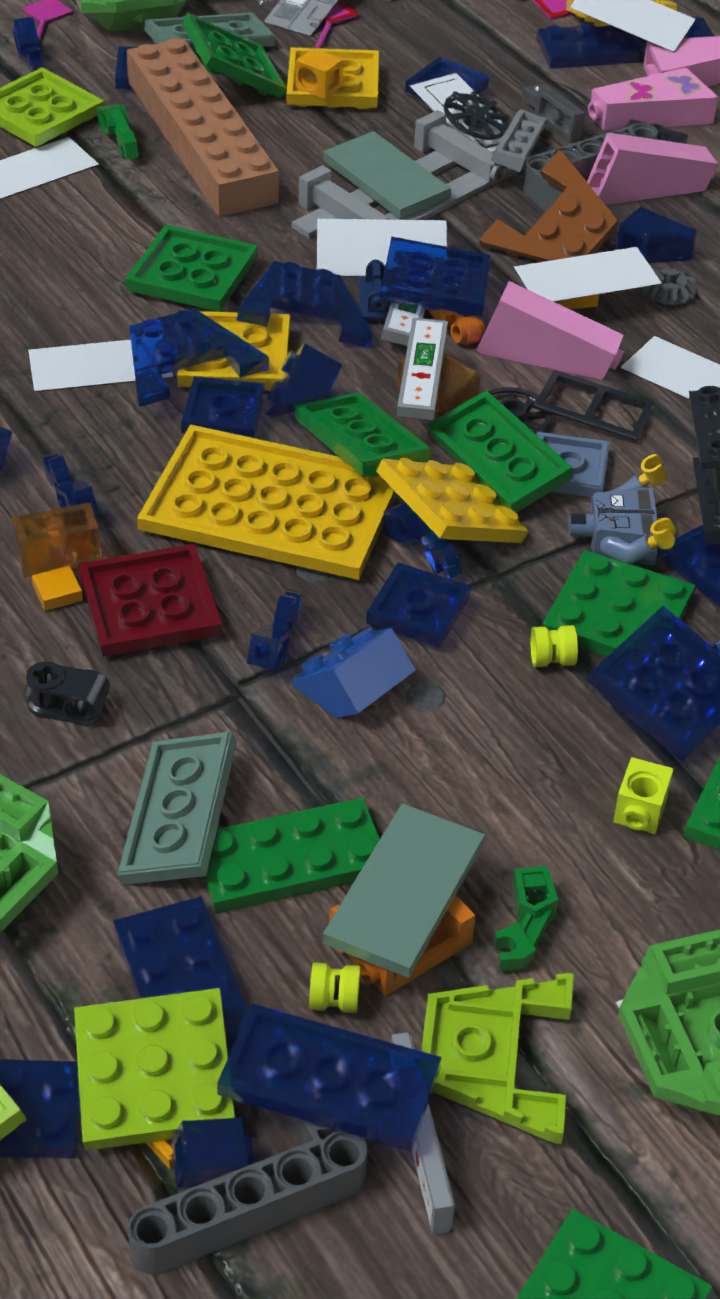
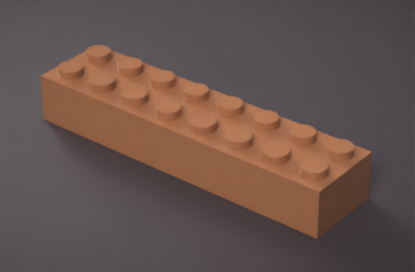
(203, 127)

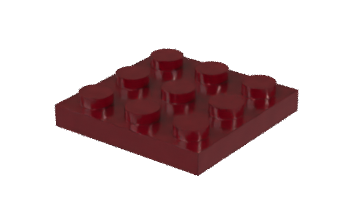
(149, 600)

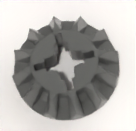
(674, 289)

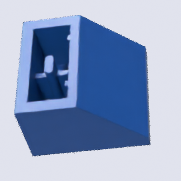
(354, 671)

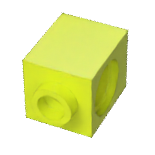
(643, 795)

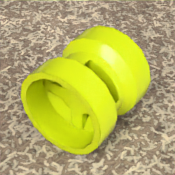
(554, 646)
(324, 984)

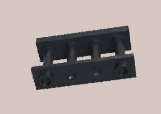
(706, 467)

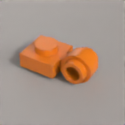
(461, 327)

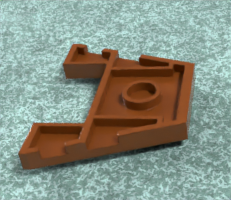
(570, 228)

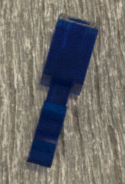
(27, 42)
(67, 492)
(414, 530)
(270, 643)

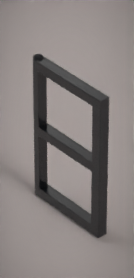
(600, 391)

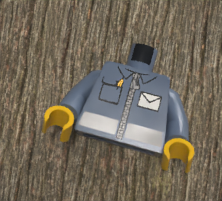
(625, 519)

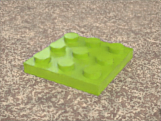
(44, 106)
(149, 1066)

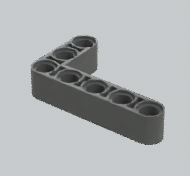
(581, 155)
(263, 1181)

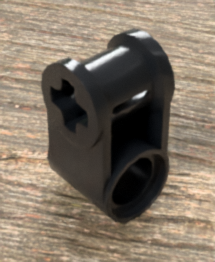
(69, 694)

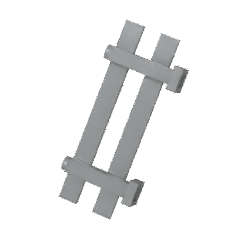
(430, 133)

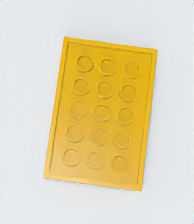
(268, 502)

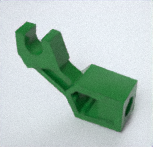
(114, 120)
(528, 887)

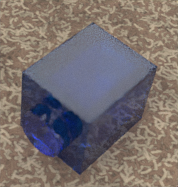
(209, 1150)

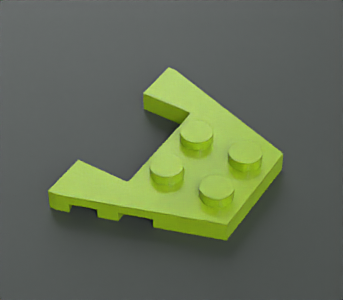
(478, 1046)

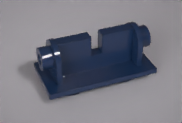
(369, 291)

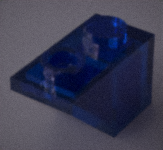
(656, 237)
(306, 379)

